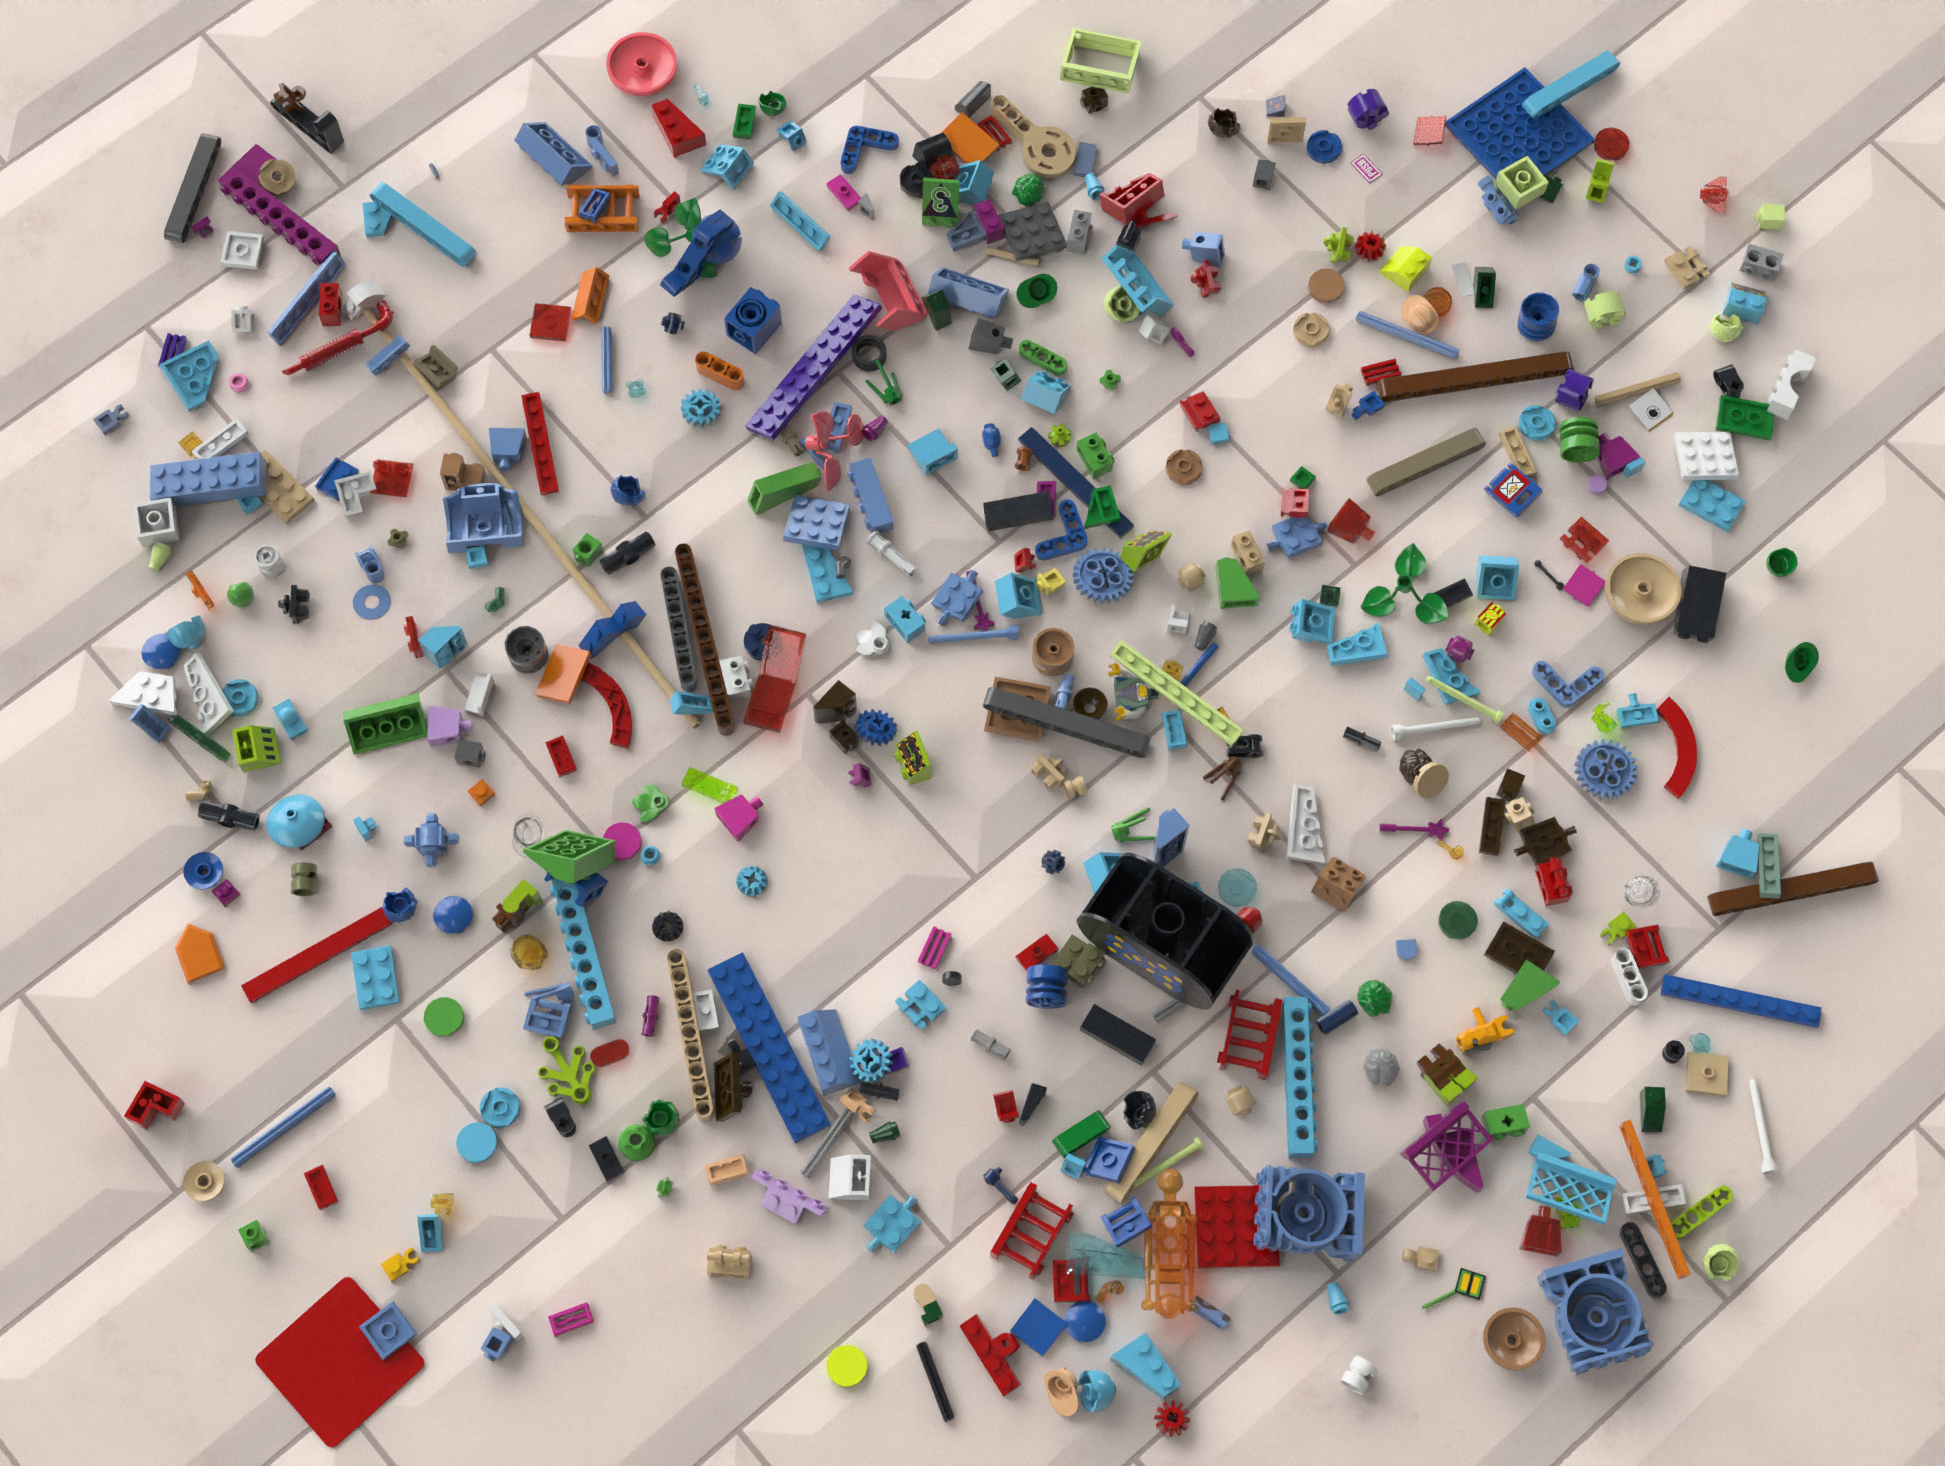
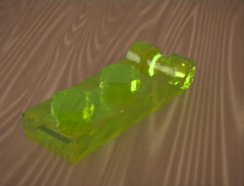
(708, 785)

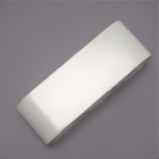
(1629, 986)

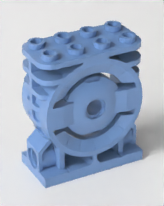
(1290, 1232)
(1631, 1338)

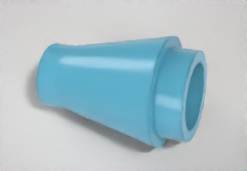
(1094, 187)
(1337, 1299)

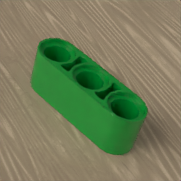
(1081, 1134)

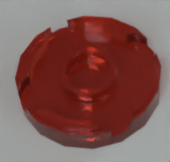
(1611, 144)

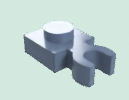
(109, 421)

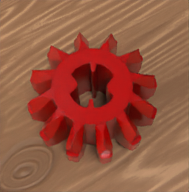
(1370, 246)
(1174, 1411)

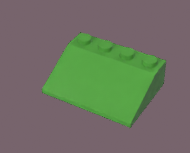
(572, 855)

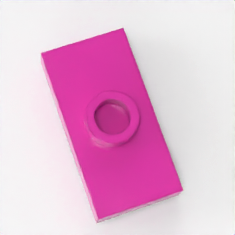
(843, 192)

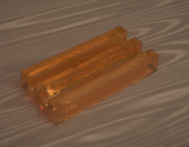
(1518, 738)

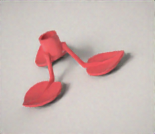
(823, 426)

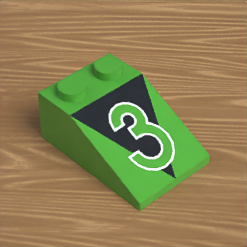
(940, 202)

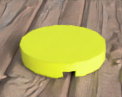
(846, 1366)

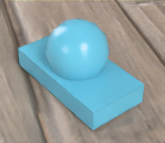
(290, 719)

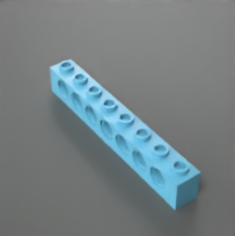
(604, 1015)
(1297, 1147)

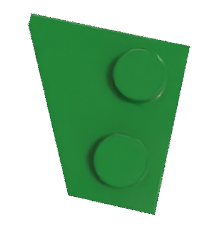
(1102, 508)

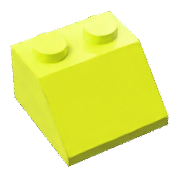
(1406, 266)

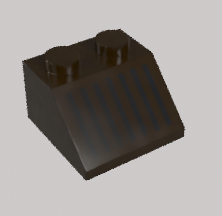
(836, 704)

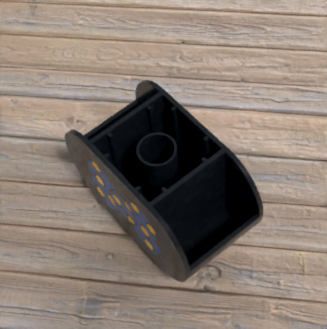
(1166, 930)

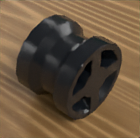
(1670, 1055)

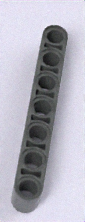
(192, 188)
(682, 636)

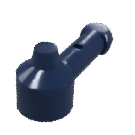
(992, 1178)

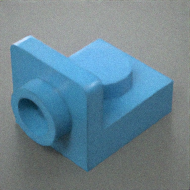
(792, 134)

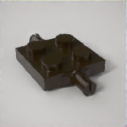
(1545, 841)

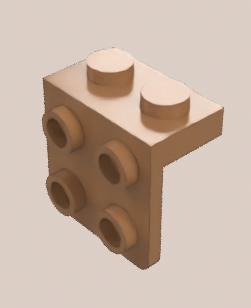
(1338, 883)

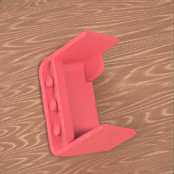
(894, 288)

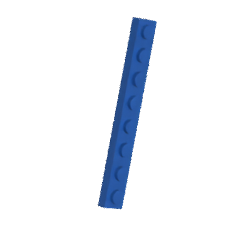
(1740, 1001)

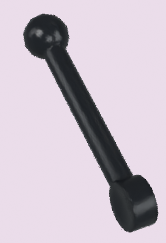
(1559, 585)

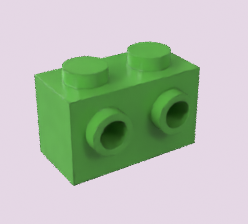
(1094, 455)

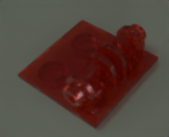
(392, 477)

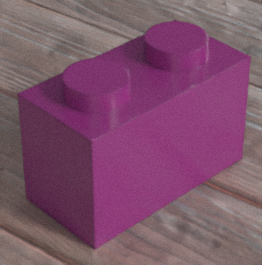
(989, 221)

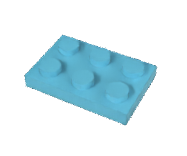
(1712, 503)
(375, 977)

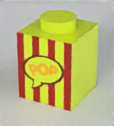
(1490, 618)

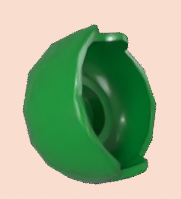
(772, 103)
(1781, 562)

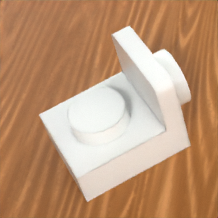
(241, 319)

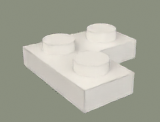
(350, 487)

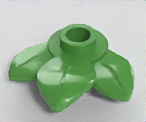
(648, 803)

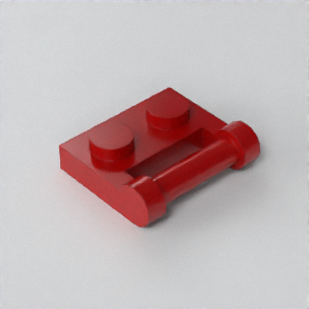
(1642, 949)
(1064, 1284)

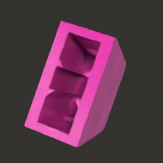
(739, 815)

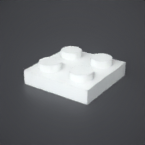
(242, 250)

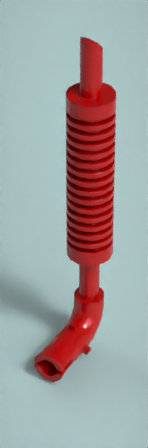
(343, 343)

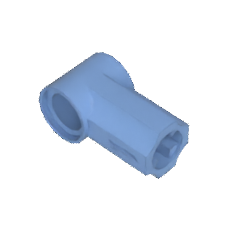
(1586, 282)

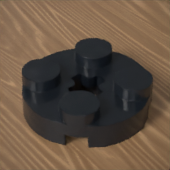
(913, 172)

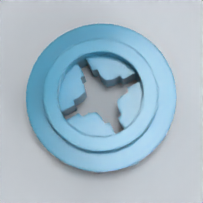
(756, 887)

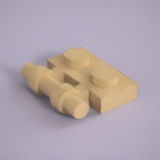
(1683, 271)

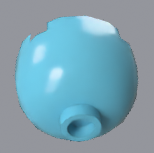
(187, 633)
(1097, 1390)

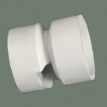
(269, 560)
(1358, 1376)

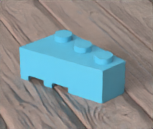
(1147, 1365)

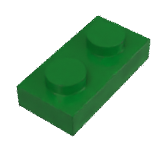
(744, 121)

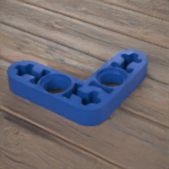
(858, 141)
(1072, 535)

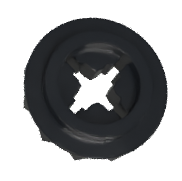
(664, 934)

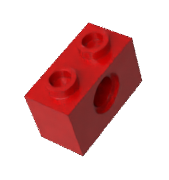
(330, 304)

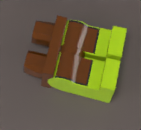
(516, 906)
(1446, 1074)

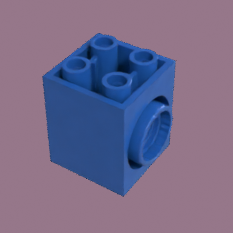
(753, 320)

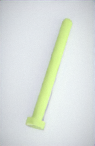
(1497, 716)
(1196, 1145)

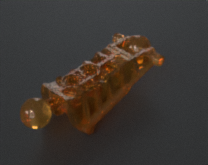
(1169, 1304)

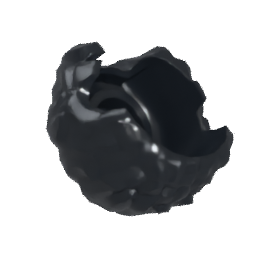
(1139, 1109)

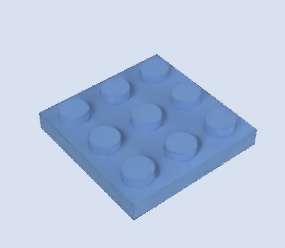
(816, 522)

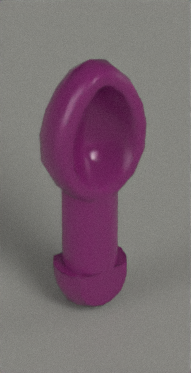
(1178, 337)

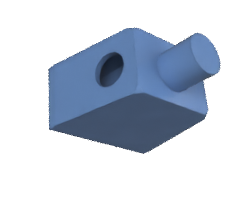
(1206, 247)
(507, 446)

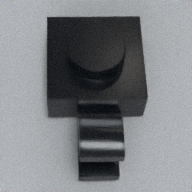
(745, 1057)

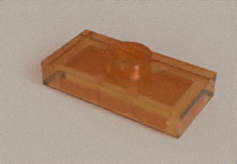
(198, 590)

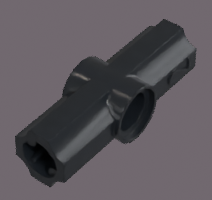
(627, 552)
(228, 815)

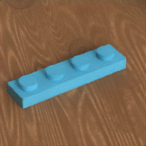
(800, 221)

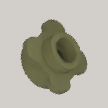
(398, 543)

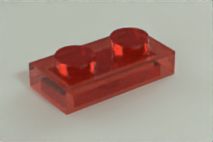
(411, 630)

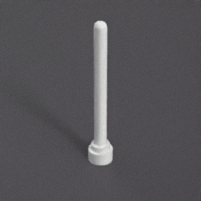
(1400, 731)
(1769, 1165)

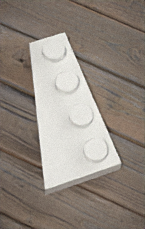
(1304, 834)

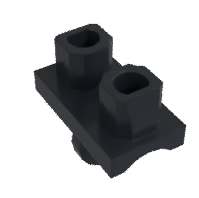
(293, 603)

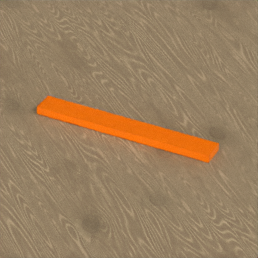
(1654, 1200)

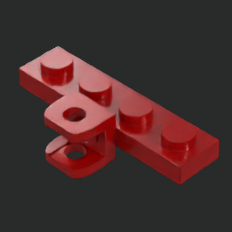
(993, 1353)

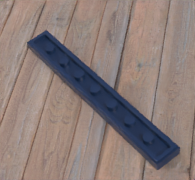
(1068, 475)

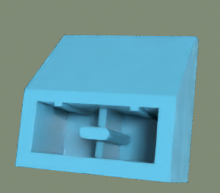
(1045, 391)
(442, 643)

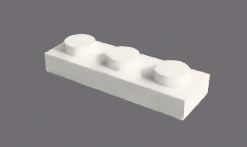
(221, 441)
(1637, 1202)

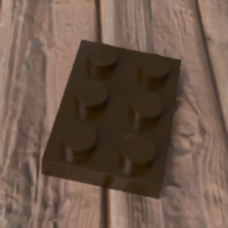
(1512, 948)

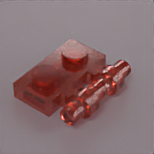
(1588, 536)

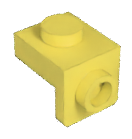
(1050, 581)

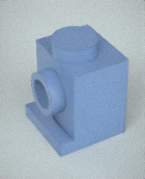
(496, 1337)

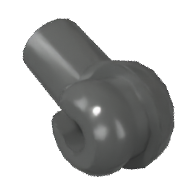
(840, 565)

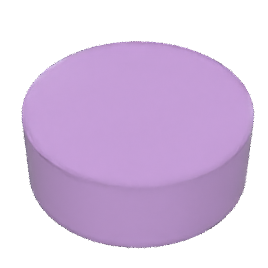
(1597, 484)

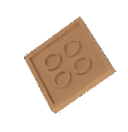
(1012, 727)

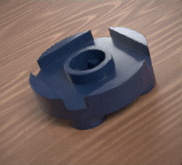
(751, 638)

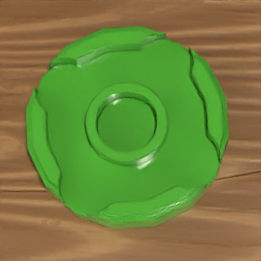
(443, 1016)

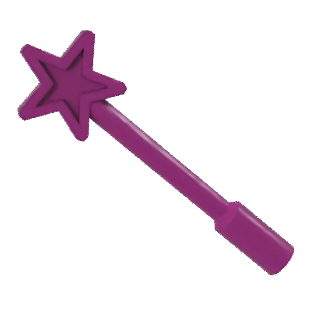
(982, 619)
(1434, 829)

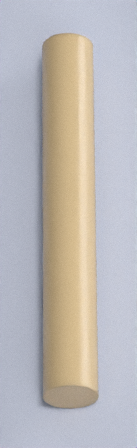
(1008, 255)

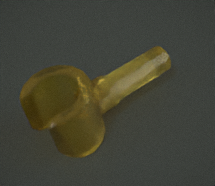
(1455, 852)

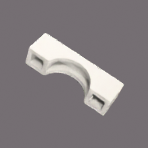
(1785, 398)

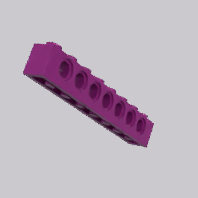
(261, 199)

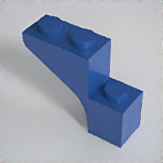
(606, 630)

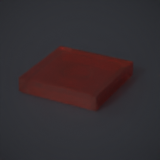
(550, 322)

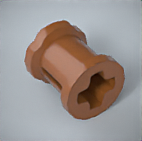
(1023, 458)

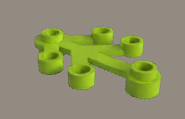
(568, 1074)

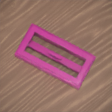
(940, 932)
(574, 1326)

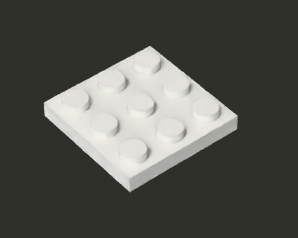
(1706, 456)

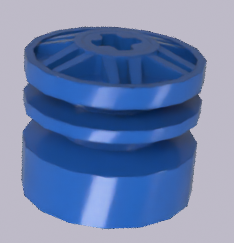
(1538, 316)
(1047, 986)

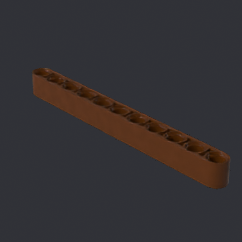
(1474, 376)
(707, 646)

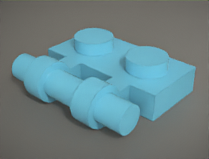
(924, 1000)

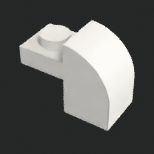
(362, 296)

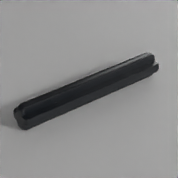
(935, 1381)

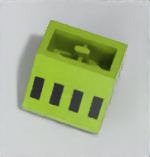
(256, 747)

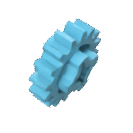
(692, 404)
(868, 1052)

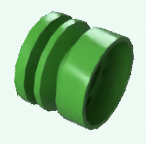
(1579, 439)

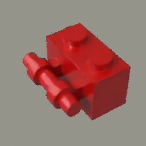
(1553, 882)

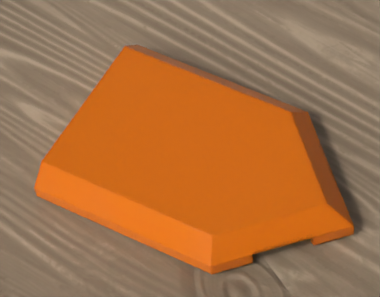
(198, 953)

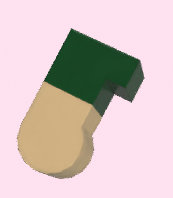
(927, 1300)

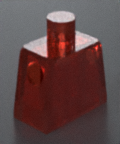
(1351, 523)
(1542, 1234)

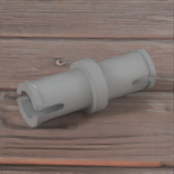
(990, 1044)

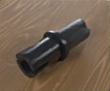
(1362, 739)
(879, 1090)

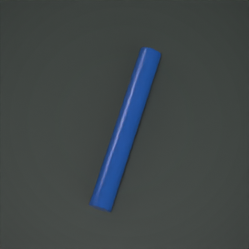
(1199, 664)

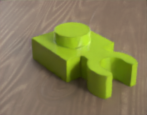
(1618, 927)

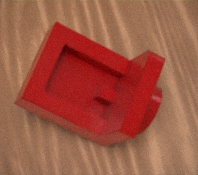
(1005, 1106)

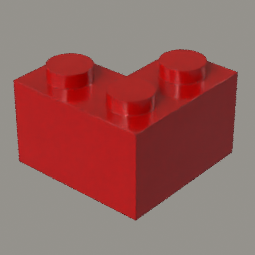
(151, 1101)

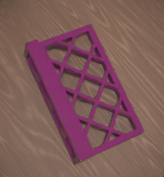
(1439, 1129)

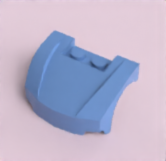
(482, 517)

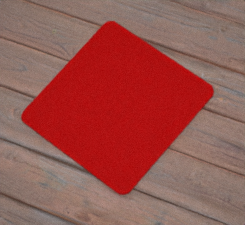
(331, 1366)

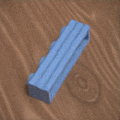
(387, 355)

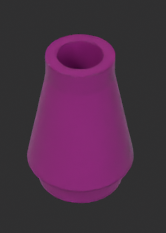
(873, 429)

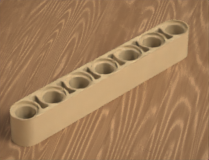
(1154, 1140)

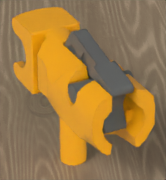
(1483, 1034)

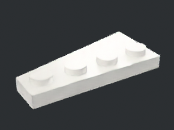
(207, 695)

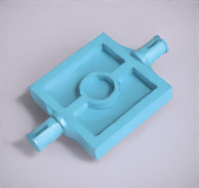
(892, 1223)

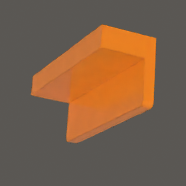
(590, 295)

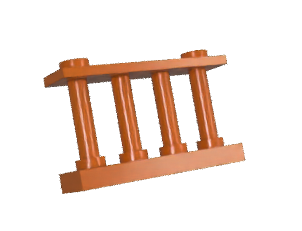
(610, 222)

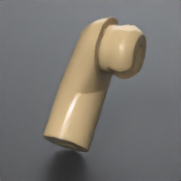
(200, 794)

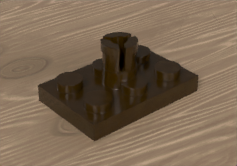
(729, 1087)

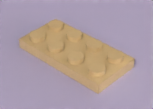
(284, 493)

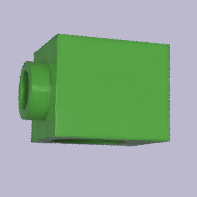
(587, 542)
(254, 1235)

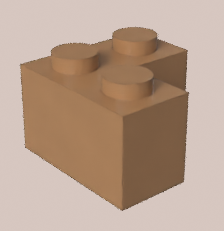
(458, 474)

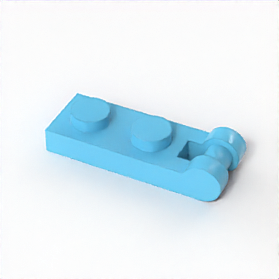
(1521, 914)

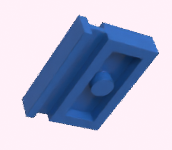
(337, 470)

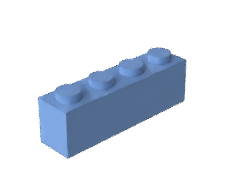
(870, 495)

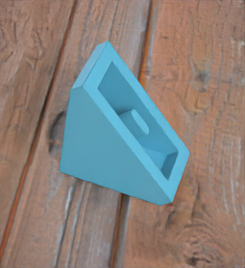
(430, 1232)

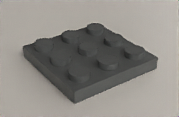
(1032, 231)

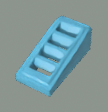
(679, 705)

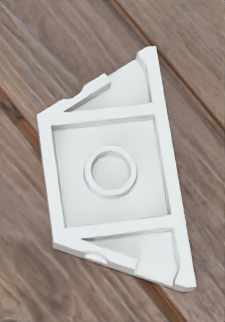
(149, 689)

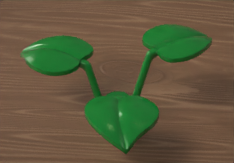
(687, 215)
(1409, 562)

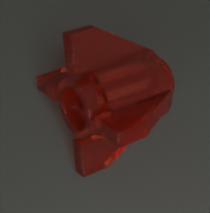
(1714, 194)

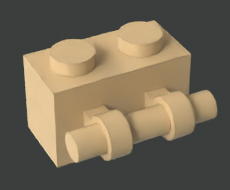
(728, 1262)

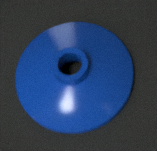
(197, 864)

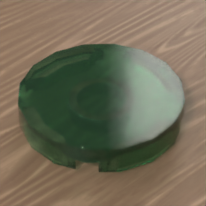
(1457, 920)

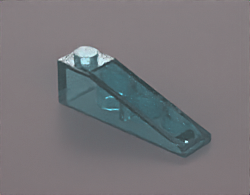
(1101, 1258)

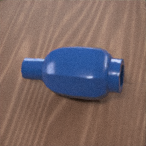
(991, 438)

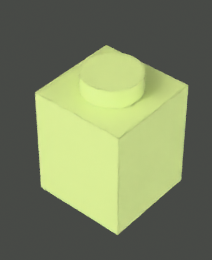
(1771, 216)

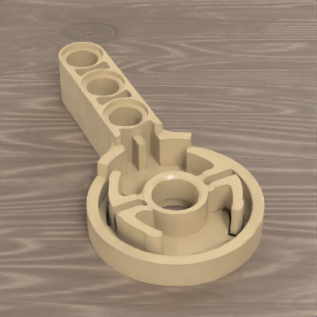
(1038, 139)

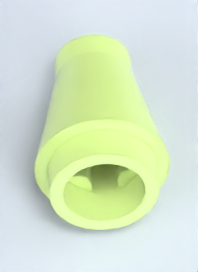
(159, 555)

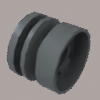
(526, 639)

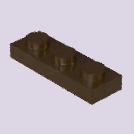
(1492, 826)

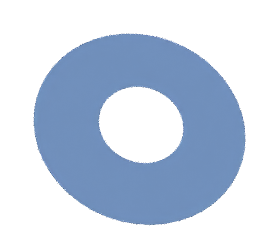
(362, 593)

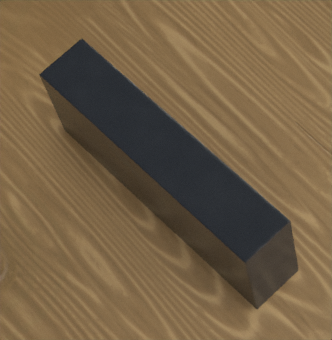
(1018, 511)
(1117, 1034)

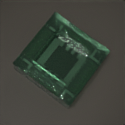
(1329, 595)

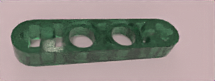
(199, 737)

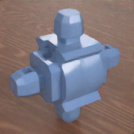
(431, 839)

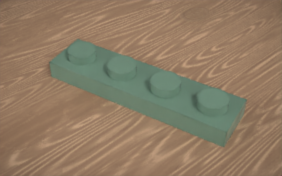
(1768, 866)

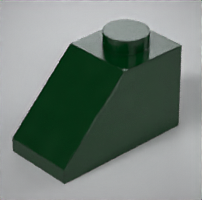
(1484, 287)
(937, 309)
(1652, 1108)

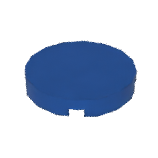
(1324, 147)

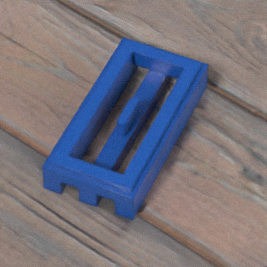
(597, 212)

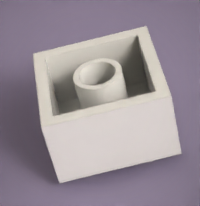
(156, 522)

